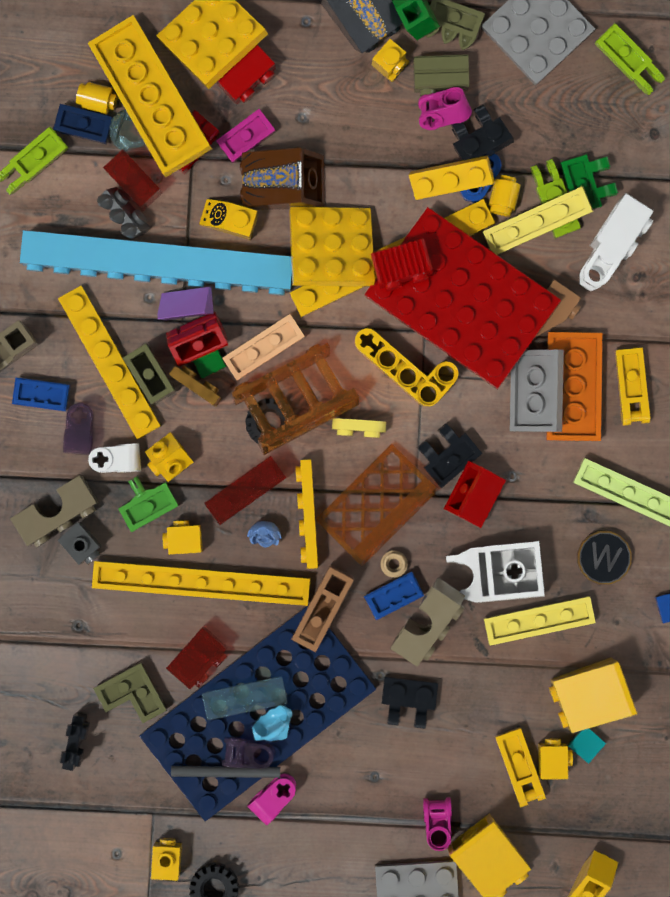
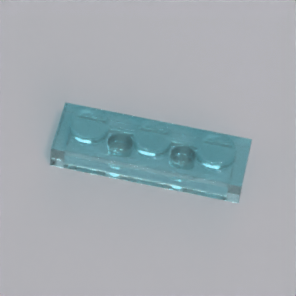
(244, 698)

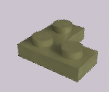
(133, 686)

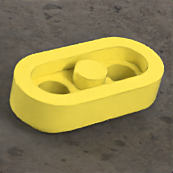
(370, 428)

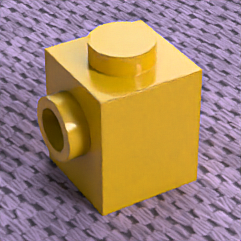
(183, 538)
(554, 759)
(166, 859)

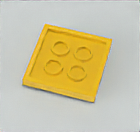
(211, 37)
(331, 246)

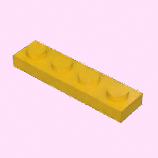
(306, 502)

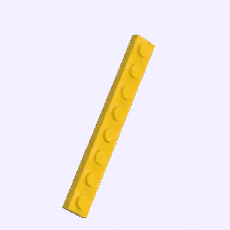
(311, 298)
(200, 583)

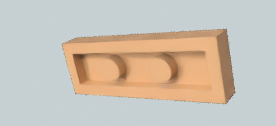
(263, 347)

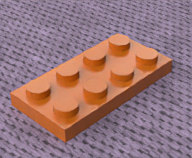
(580, 385)

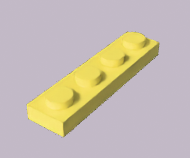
(538, 221)
(539, 620)

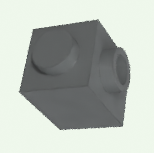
(80, 544)

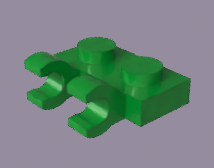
(579, 173)

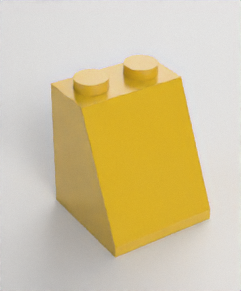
(592, 696)
(488, 858)

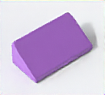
(185, 304)

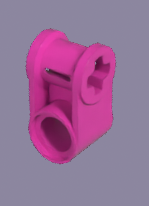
(444, 107)
(270, 800)
(437, 820)

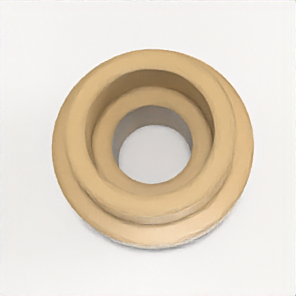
(402, 563)

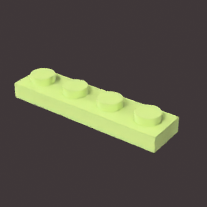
(623, 491)

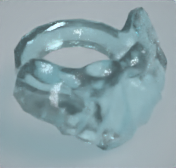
(115, 128)

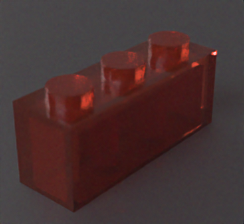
(245, 490)

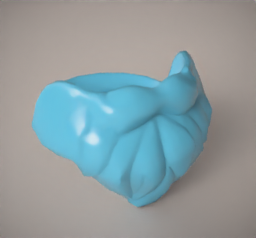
(273, 724)

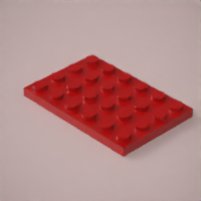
(472, 302)

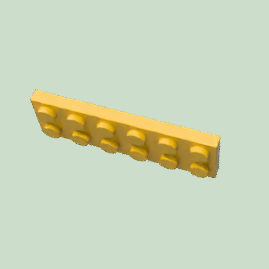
(149, 96)

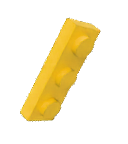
(451, 177)

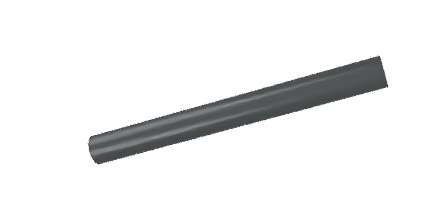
(222, 771)

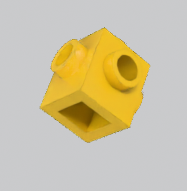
(168, 457)

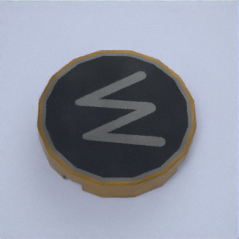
(604, 557)

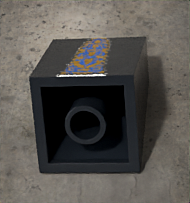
(364, 21)

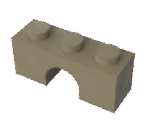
(15, 343)
(76, 501)
(416, 640)

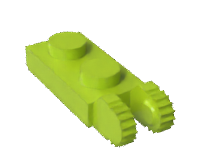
(628, 57)
(33, 159)
(551, 191)

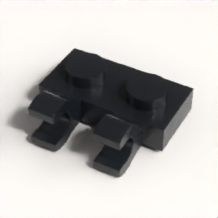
(485, 141)
(453, 459)
(410, 694)
(75, 732)

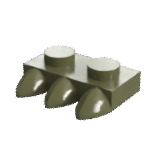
(456, 20)

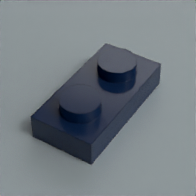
(83, 124)

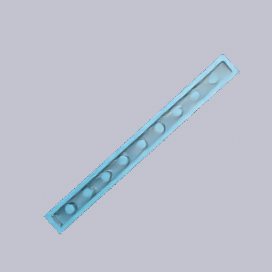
(157, 261)

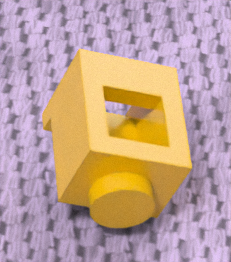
(390, 60)

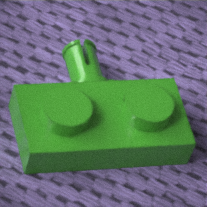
(147, 504)

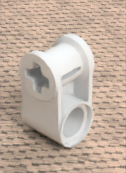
(120, 458)

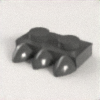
(123, 212)

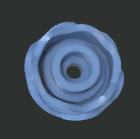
(264, 533)

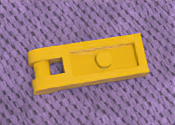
(632, 385)
(519, 766)

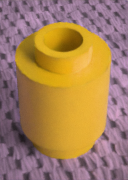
(96, 97)
(504, 196)

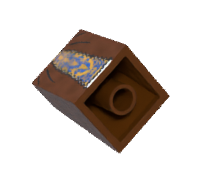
(282, 179)

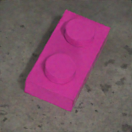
(245, 135)

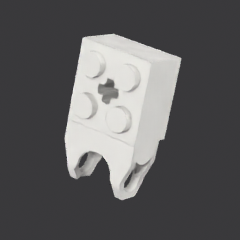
(616, 240)
(491, 567)

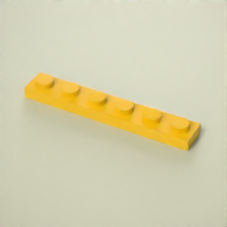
(109, 362)

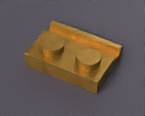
(206, 391)

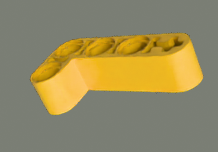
(400, 364)

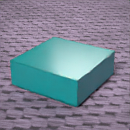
(586, 744)

